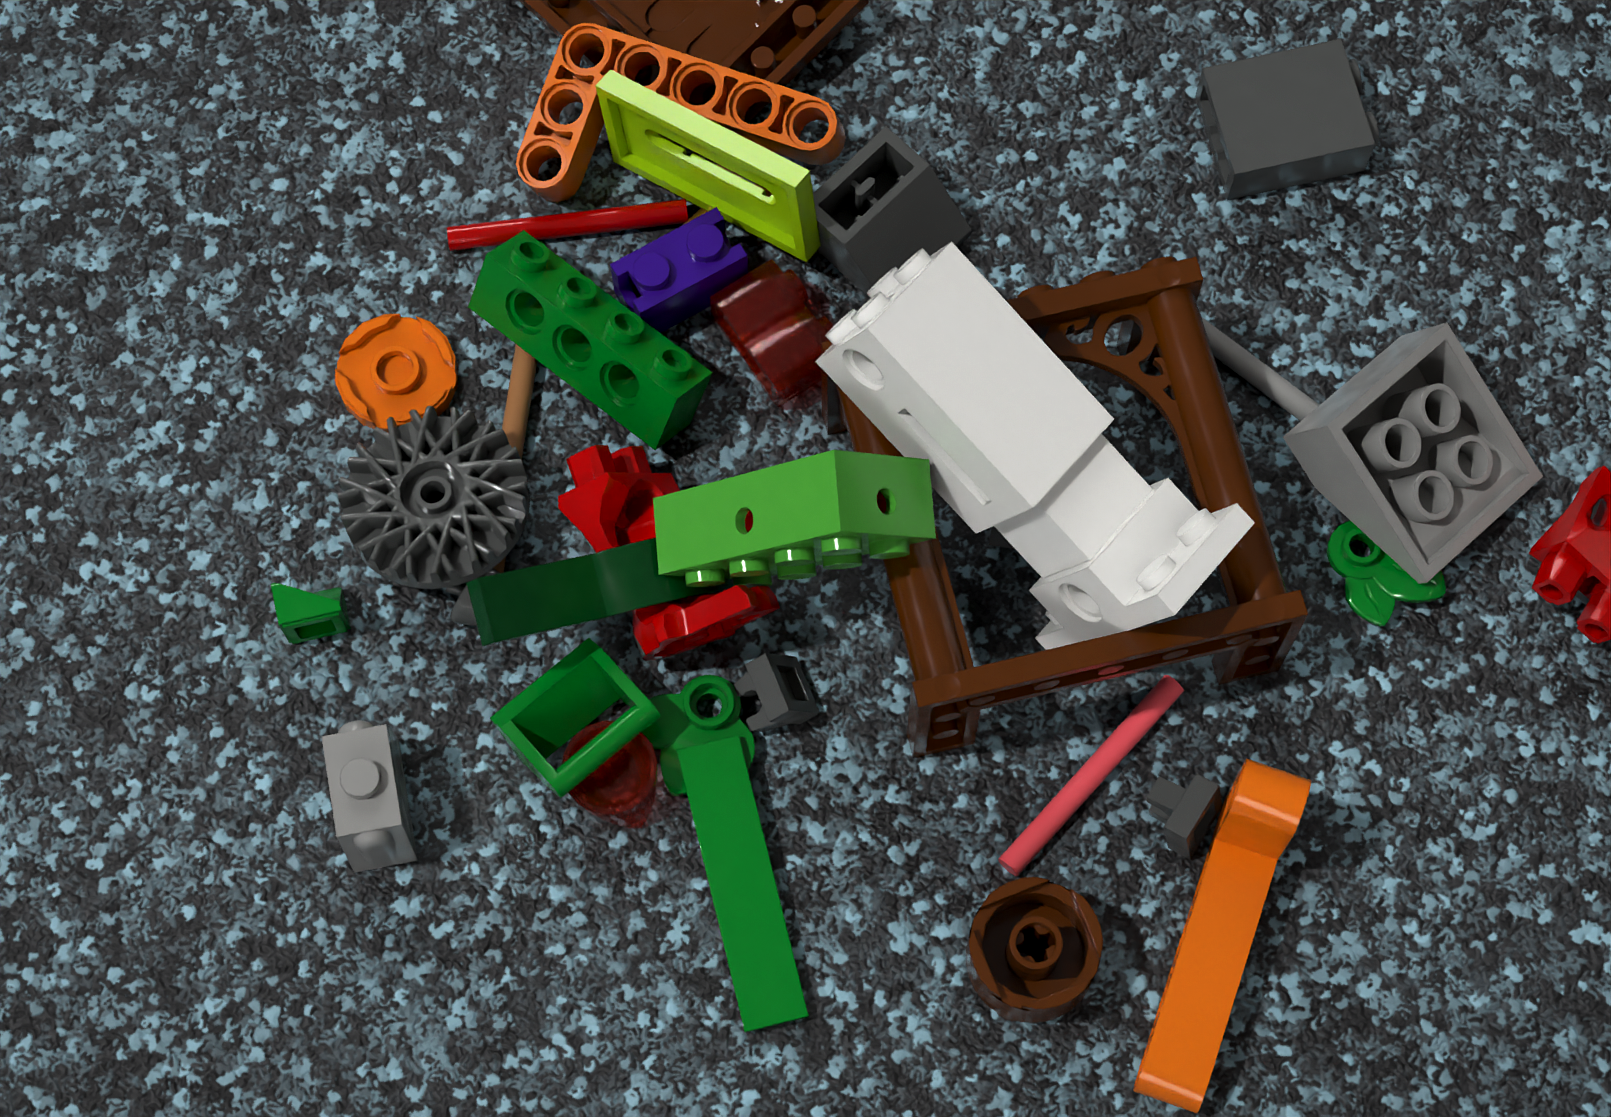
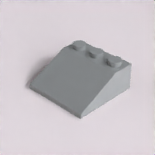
(1416, 452)

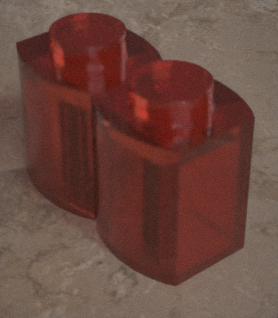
(773, 330)

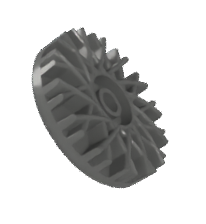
(435, 499)

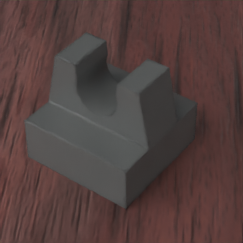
(780, 689)
(1185, 811)

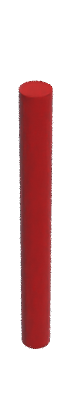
(569, 224)

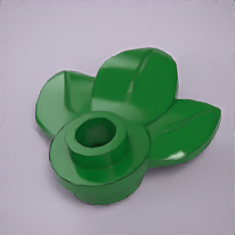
(1375, 580)
(684, 726)

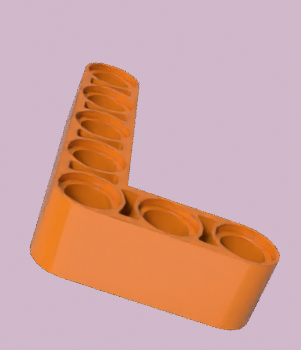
(676, 81)
(1218, 933)

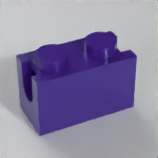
(679, 271)

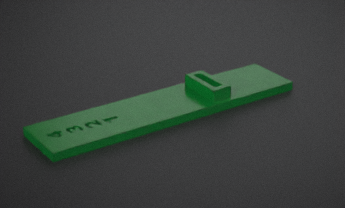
(742, 884)

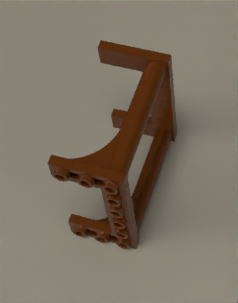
(1247, 636)

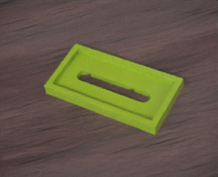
(632, 124)

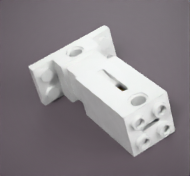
(1023, 449)

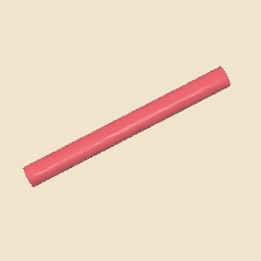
(1090, 775)

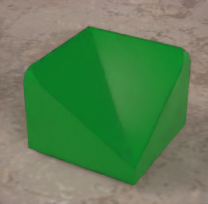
(310, 615)

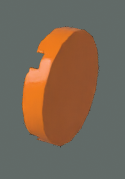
(395, 368)

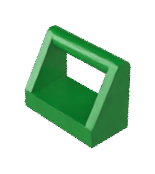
(565, 703)

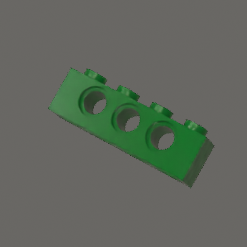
(589, 339)

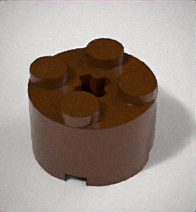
(1049, 917)

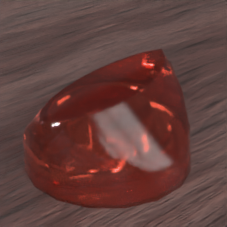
(623, 785)

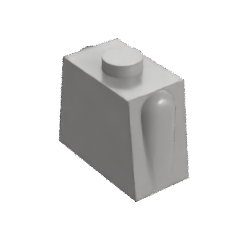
(369, 796)

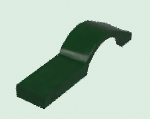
(575, 592)

